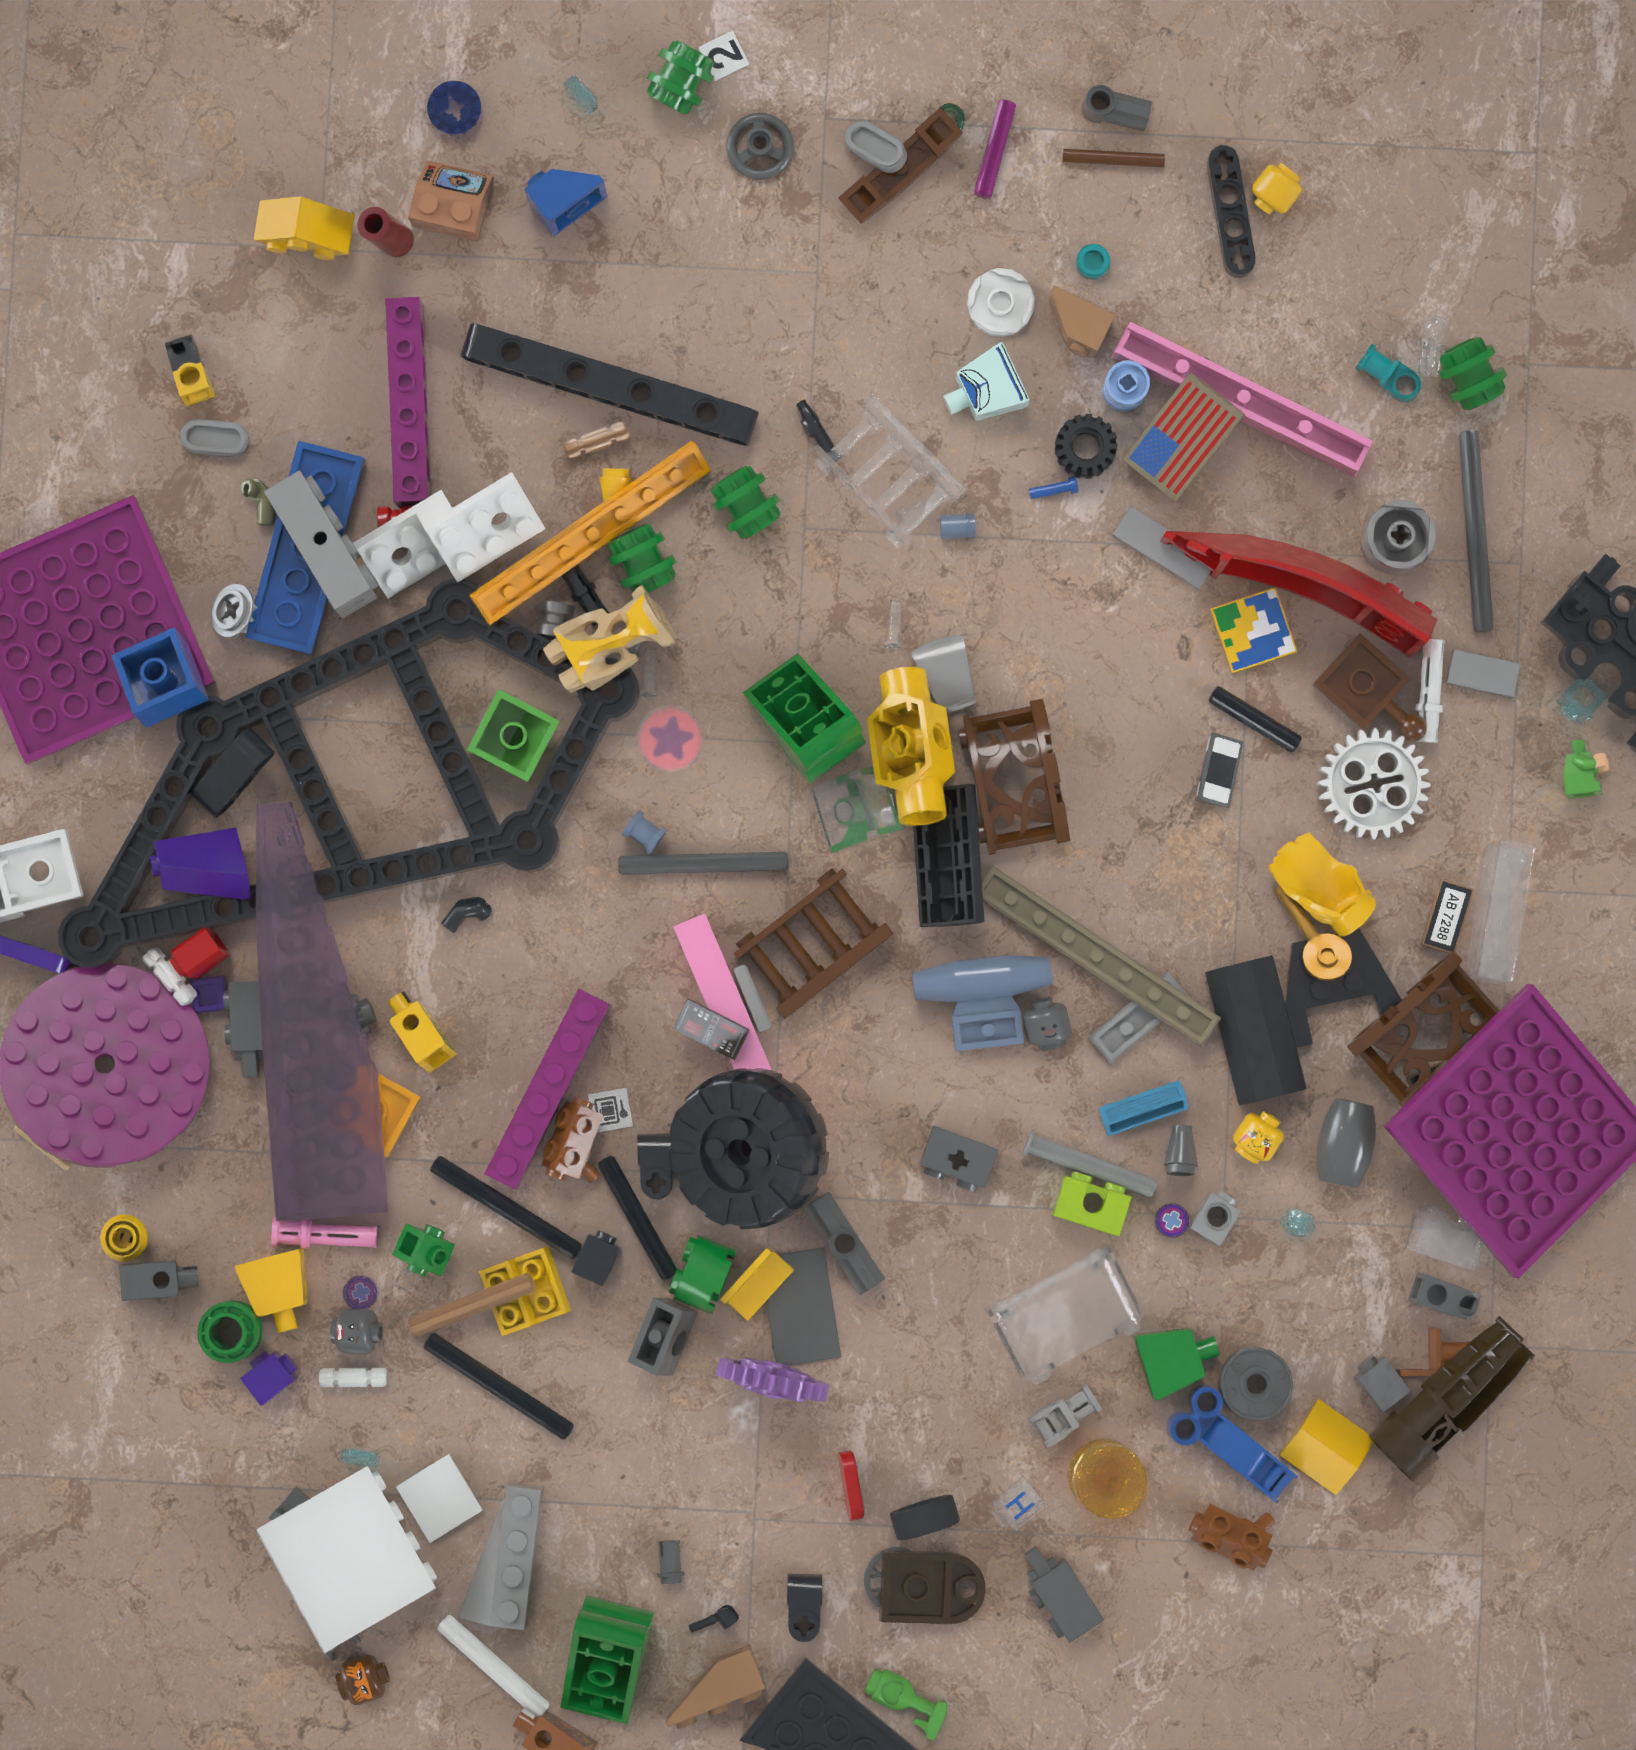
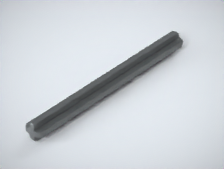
(1476, 531)

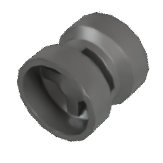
(554, 615)

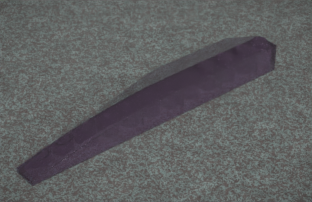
(314, 1051)

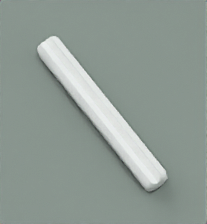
(493, 1666)

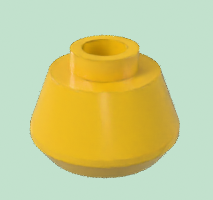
(121, 1248)

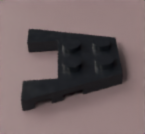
(1362, 979)

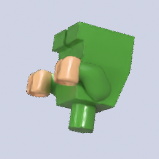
(1581, 771)

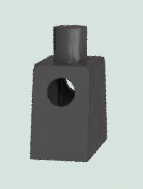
(138, 1282)

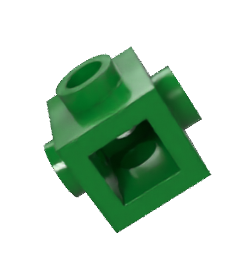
(423, 1249)

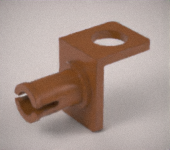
(1438, 1353)

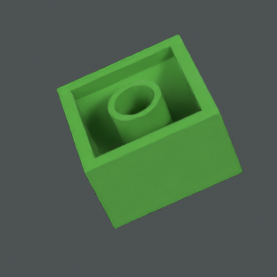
(513, 735)

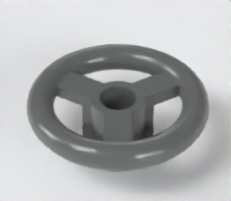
(760, 133)

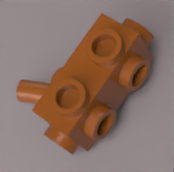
(572, 1142)
(1233, 1537)

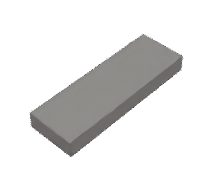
(1144, 537)
(1126, 1027)

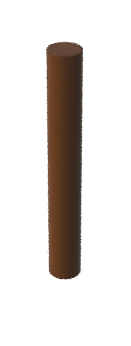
(1113, 158)

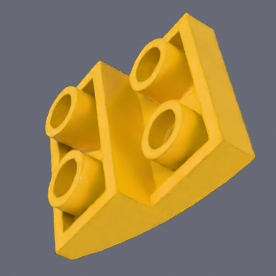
(543, 1304)

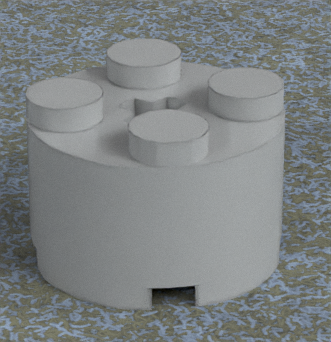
(1412, 525)

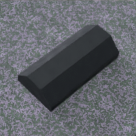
(950, 863)
(1256, 1030)

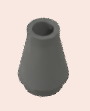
(1181, 1152)

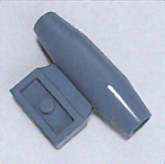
(984, 993)

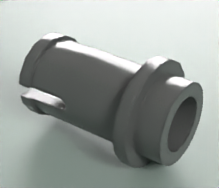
(670, 1562)

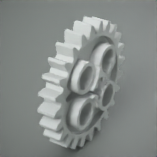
(1381, 813)

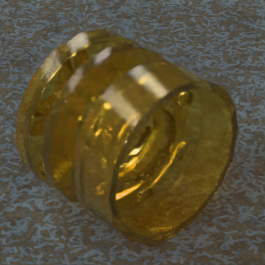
(1121, 1492)

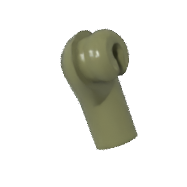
(254, 490)

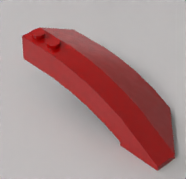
(1315, 577)

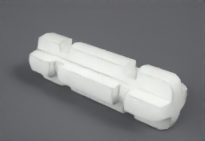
(169, 977)
(353, 1377)

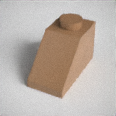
(1080, 322)

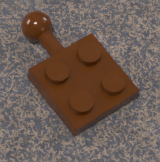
(1364, 684)

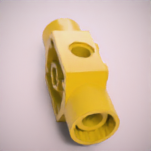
(911, 746)

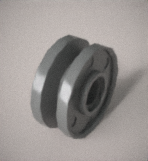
(1271, 1398)

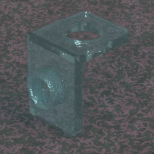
(1572, 709)

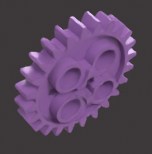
(772, 1379)

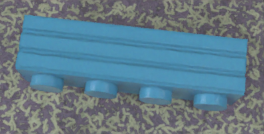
(1143, 1108)

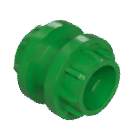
(680, 77)
(1472, 373)
(745, 502)
(642, 559)
(209, 1335)

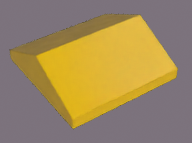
(1327, 1447)

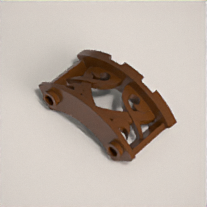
(1049, 810)
(1439, 980)

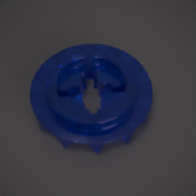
(461, 94)

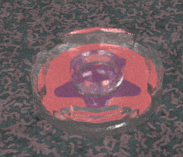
(670, 738)

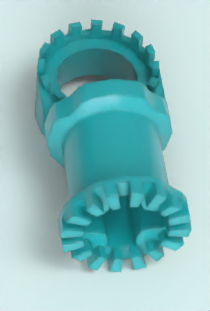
(1388, 373)

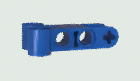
(1231, 1444)

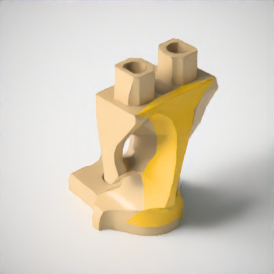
(588, 653)

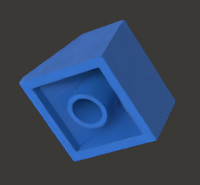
(563, 196)

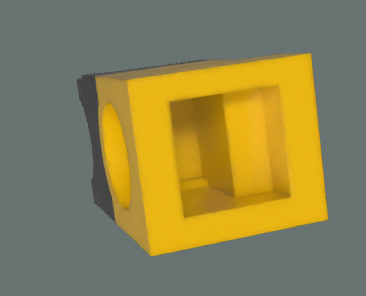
(189, 370)

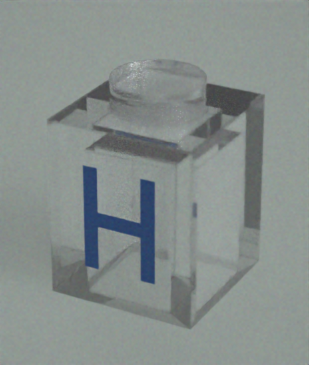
(1017, 1505)

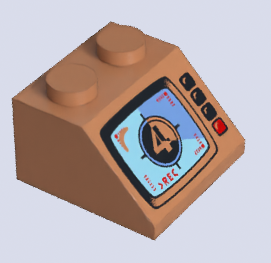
(450, 200)

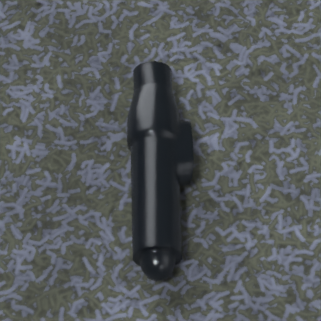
(813, 426)

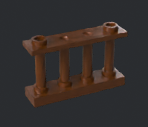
(817, 976)

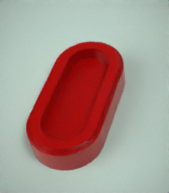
(851, 1485)

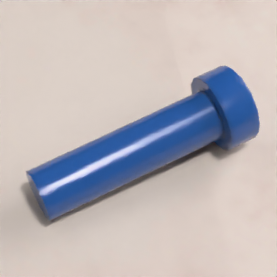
(1056, 488)

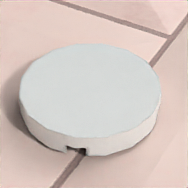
(1000, 302)

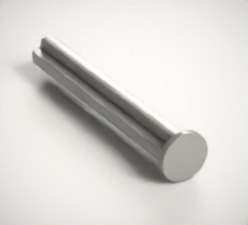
(1089, 1165)

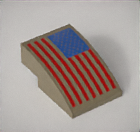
(1183, 436)

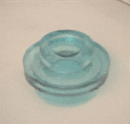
(1298, 1222)

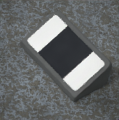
(1219, 770)

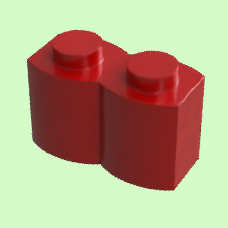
(199, 954)

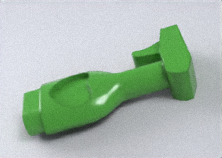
(897, 1694)

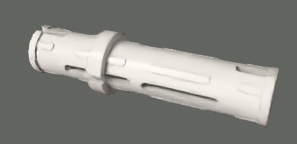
(1430, 689)

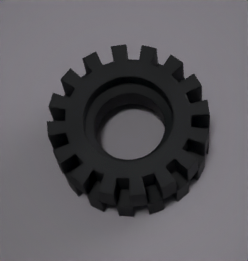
(1077, 465)

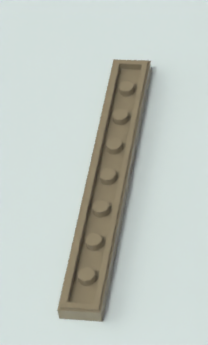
(1098, 956)

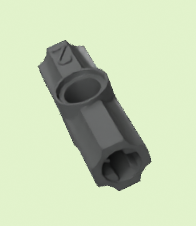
(856, 1263)

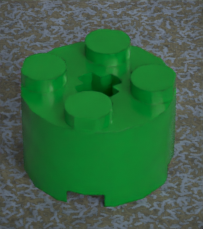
(703, 1273)

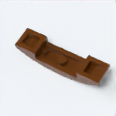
(923, 150)

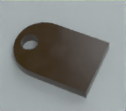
(925, 1587)

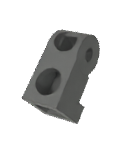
(1444, 1296)

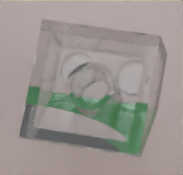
(856, 809)

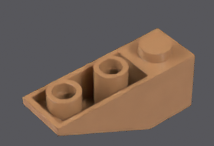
(726, 1680)

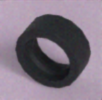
(924, 1517)

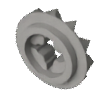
(224, 607)

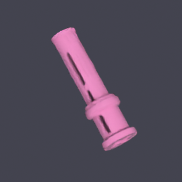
(366, 1235)

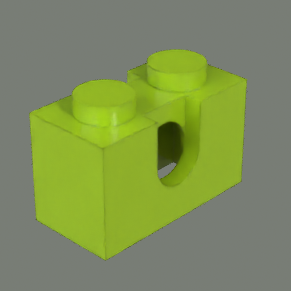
(1107, 1218)

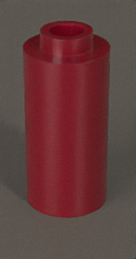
(385, 231)

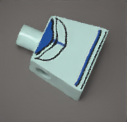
(988, 386)

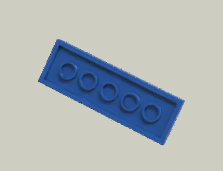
(288, 594)

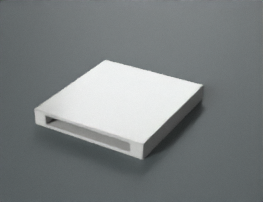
(439, 1498)

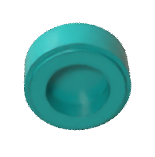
(1093, 261)

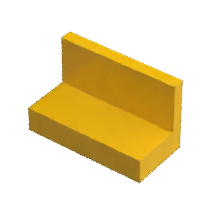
(758, 1283)

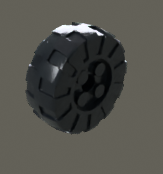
(748, 1148)

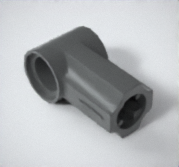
(1120, 110)

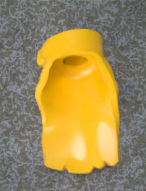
(1322, 884)

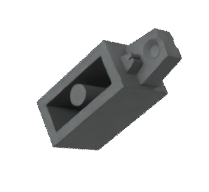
(245, 1025)
(1063, 1596)

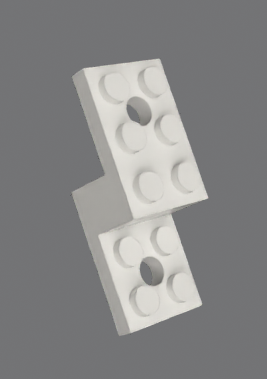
(449, 536)
(17, 886)

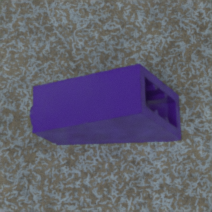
(203, 864)

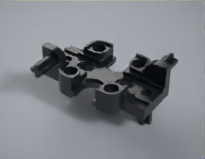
(1573, 624)

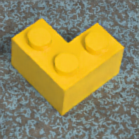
(304, 226)

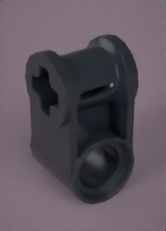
(654, 1159)
(804, 1599)

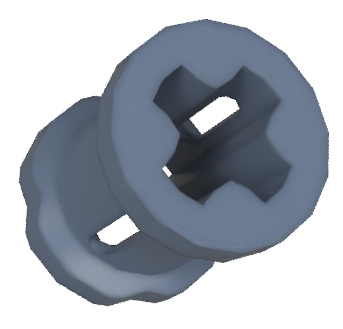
(644, 832)

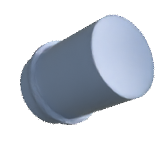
(957, 526)

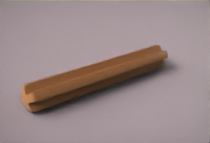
(471, 1304)

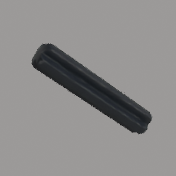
(1255, 719)

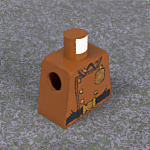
(562, 1734)

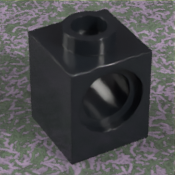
(596, 1257)

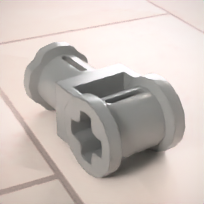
(1063, 1417)

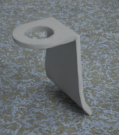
(947, 672)

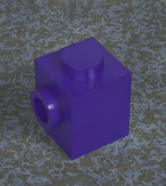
(269, 1375)

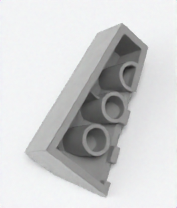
(505, 1571)

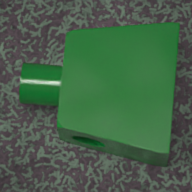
(1173, 1359)

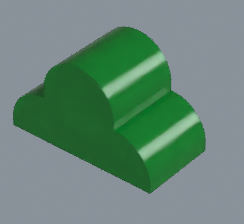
(805, 718)
(606, 1659)

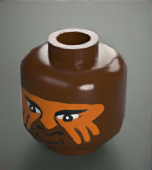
(362, 1680)

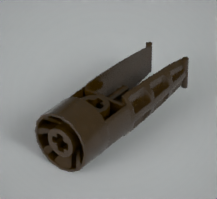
(1452, 1399)

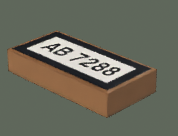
(1447, 916)

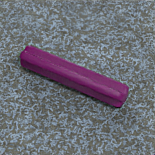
(994, 149)

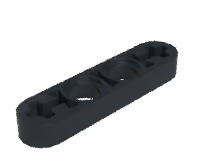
(1234, 211)

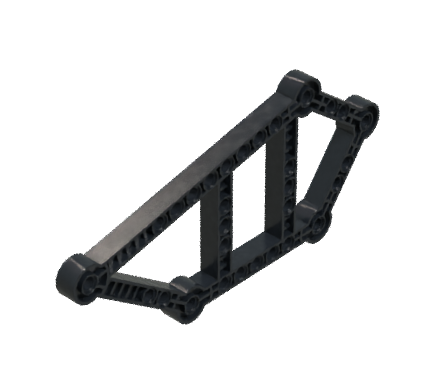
(488, 840)

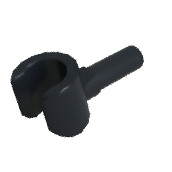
(725, 1616)

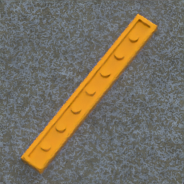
(590, 532)

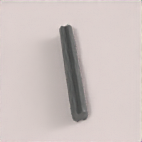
(703, 863)

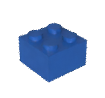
(160, 677)

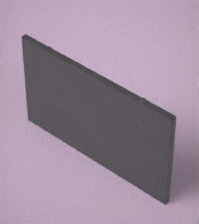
(804, 1311)

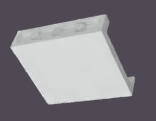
(347, 1558)

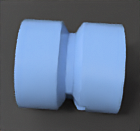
(1126, 386)

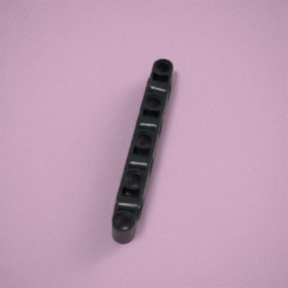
(609, 384)

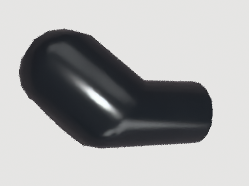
(464, 909)

